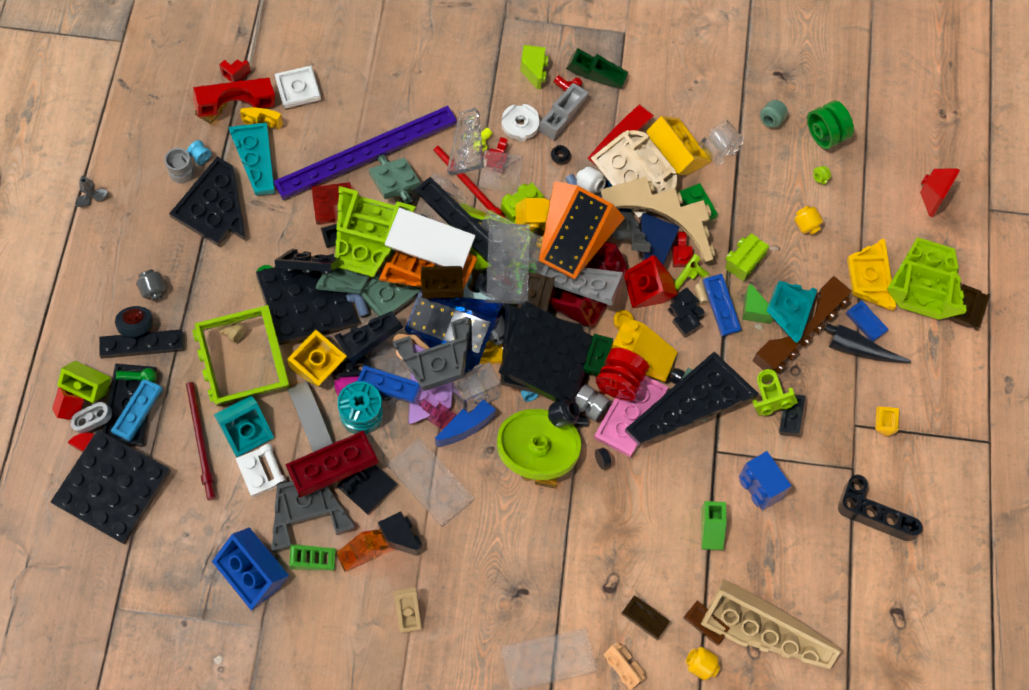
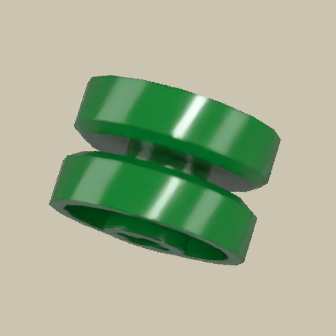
(830, 124)

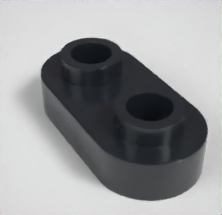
(350, 368)

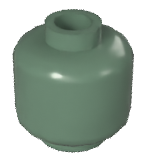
(774, 113)

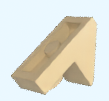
(407, 610)

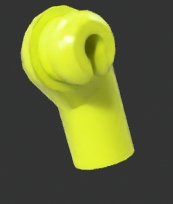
(485, 134)

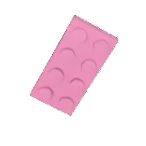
(623, 413)

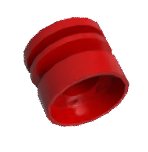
(622, 374)

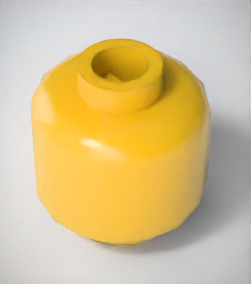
(808, 220)
(702, 663)

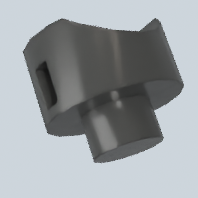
(497, 333)

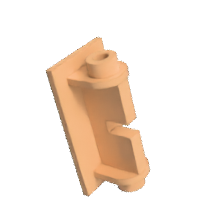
(631, 673)

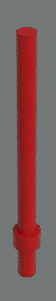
(469, 184)

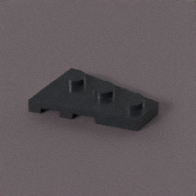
(304, 261)
(366, 338)

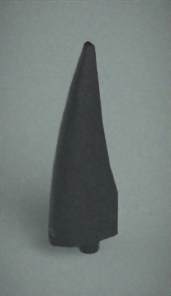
(853, 343)

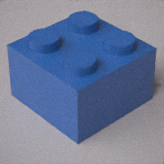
(764, 481)

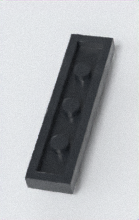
(145, 344)

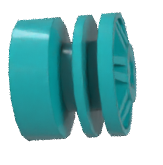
(360, 417)

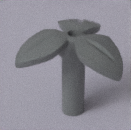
(86, 186)

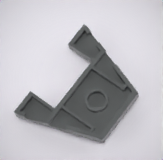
(630, 230)
(440, 363)
(292, 510)

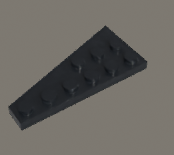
(700, 394)

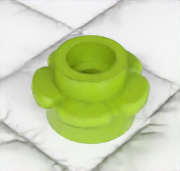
(821, 174)

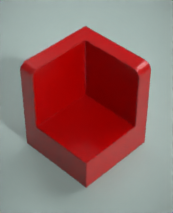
(235, 71)
(66, 404)

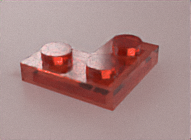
(324, 200)

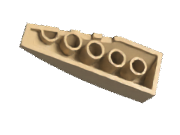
(766, 627)

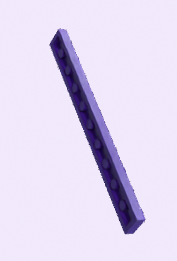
(364, 152)

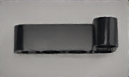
(880, 512)

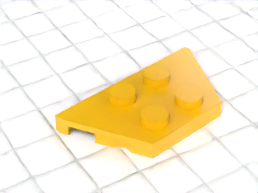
(871, 275)

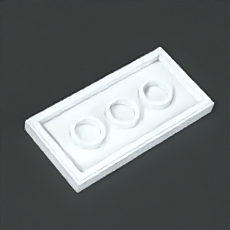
(429, 239)

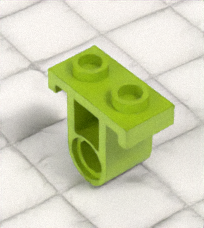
(772, 394)

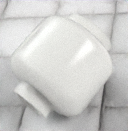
(591, 180)

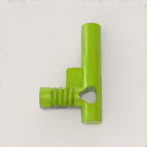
(690, 272)

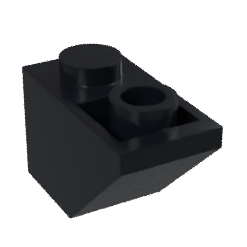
(399, 535)

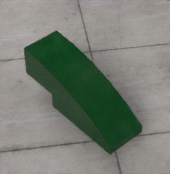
(596, 69)

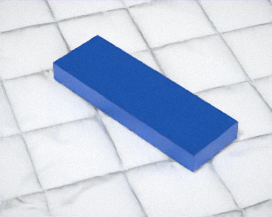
(721, 305)
(391, 384)

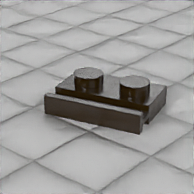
(539, 290)
(975, 306)

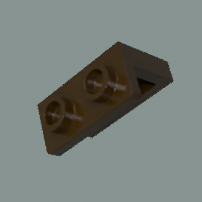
(441, 282)

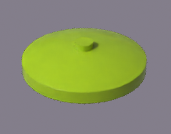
(536, 447)

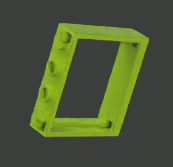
(204, 355)

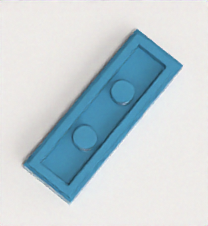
(136, 410)

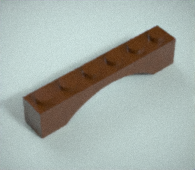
(778, 351)

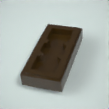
(645, 617)

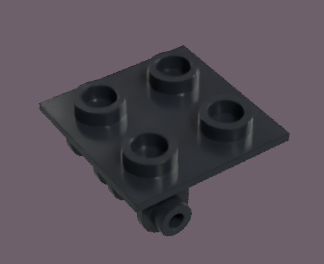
(367, 487)

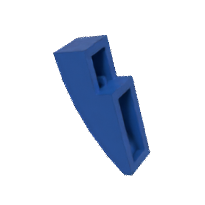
(466, 424)

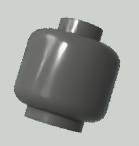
(151, 285)

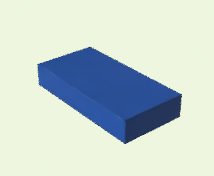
(867, 321)

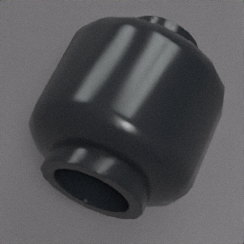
(563, 413)

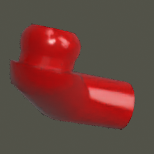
(564, 85)

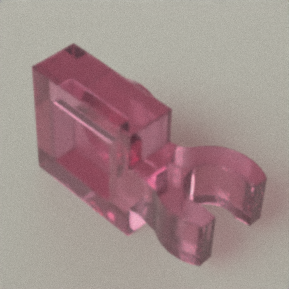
(439, 415)

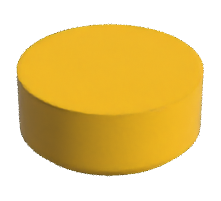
(619, 318)

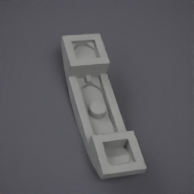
(309, 416)

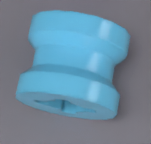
(199, 152)

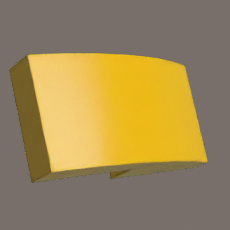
(261, 115)

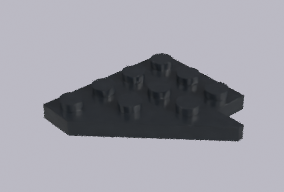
(212, 204)

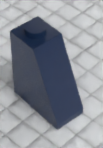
(659, 234)

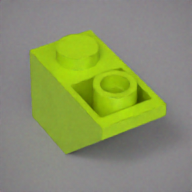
(532, 64)

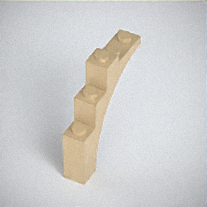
(638, 195)

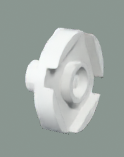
(516, 131)

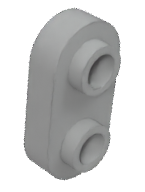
(92, 416)

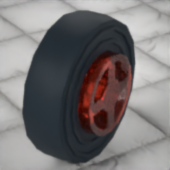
(134, 321)

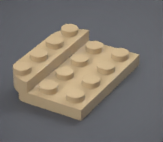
(634, 157)

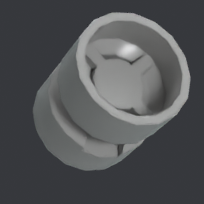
(179, 165)
(591, 403)

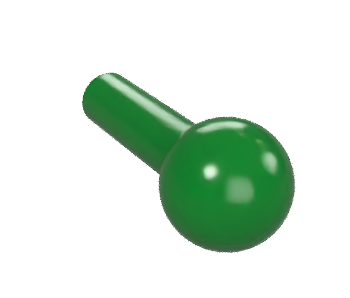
(147, 374)

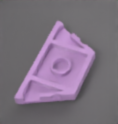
(436, 395)

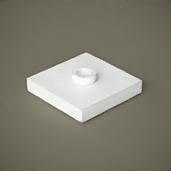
(297, 87)

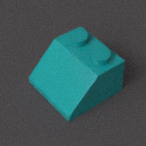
(244, 426)

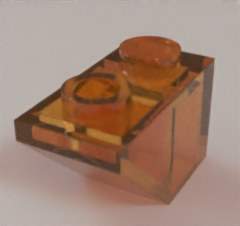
(362, 549)

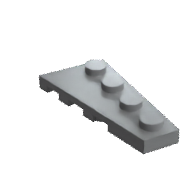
(590, 283)

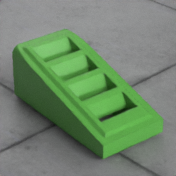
(303, 565)

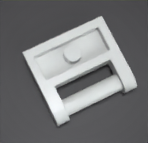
(254, 473)

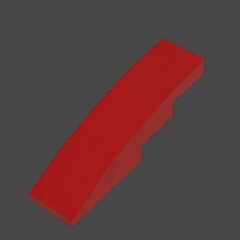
(635, 120)

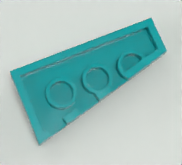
(255, 155)

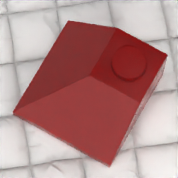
(936, 187)
(649, 283)

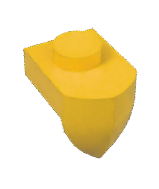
(887, 420)

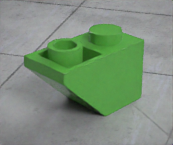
(713, 525)

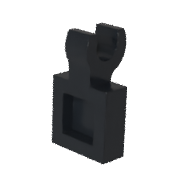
(689, 301)
(684, 321)

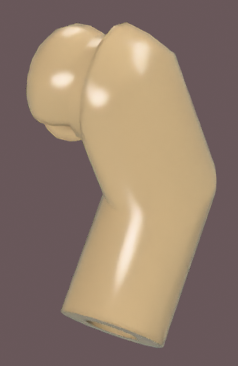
(700, 292)

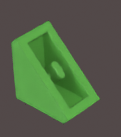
(755, 307)

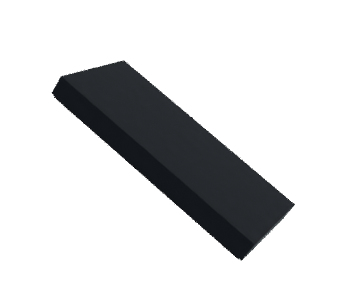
(119, 396)

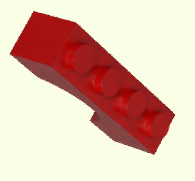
(255, 92)

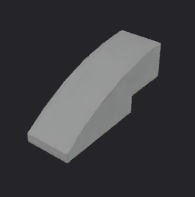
(562, 111)

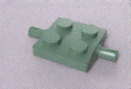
(394, 178)

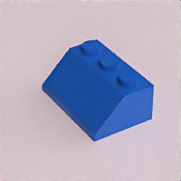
(249, 568)

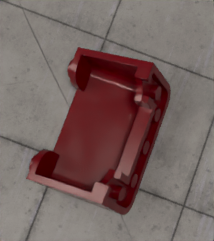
(583, 309)

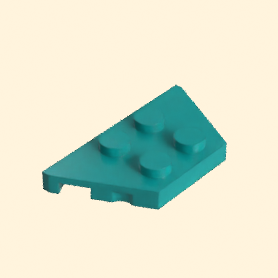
(791, 307)

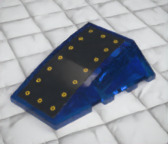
(433, 317)

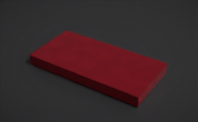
(331, 463)

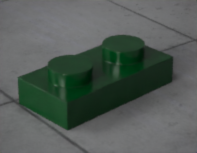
(597, 354)

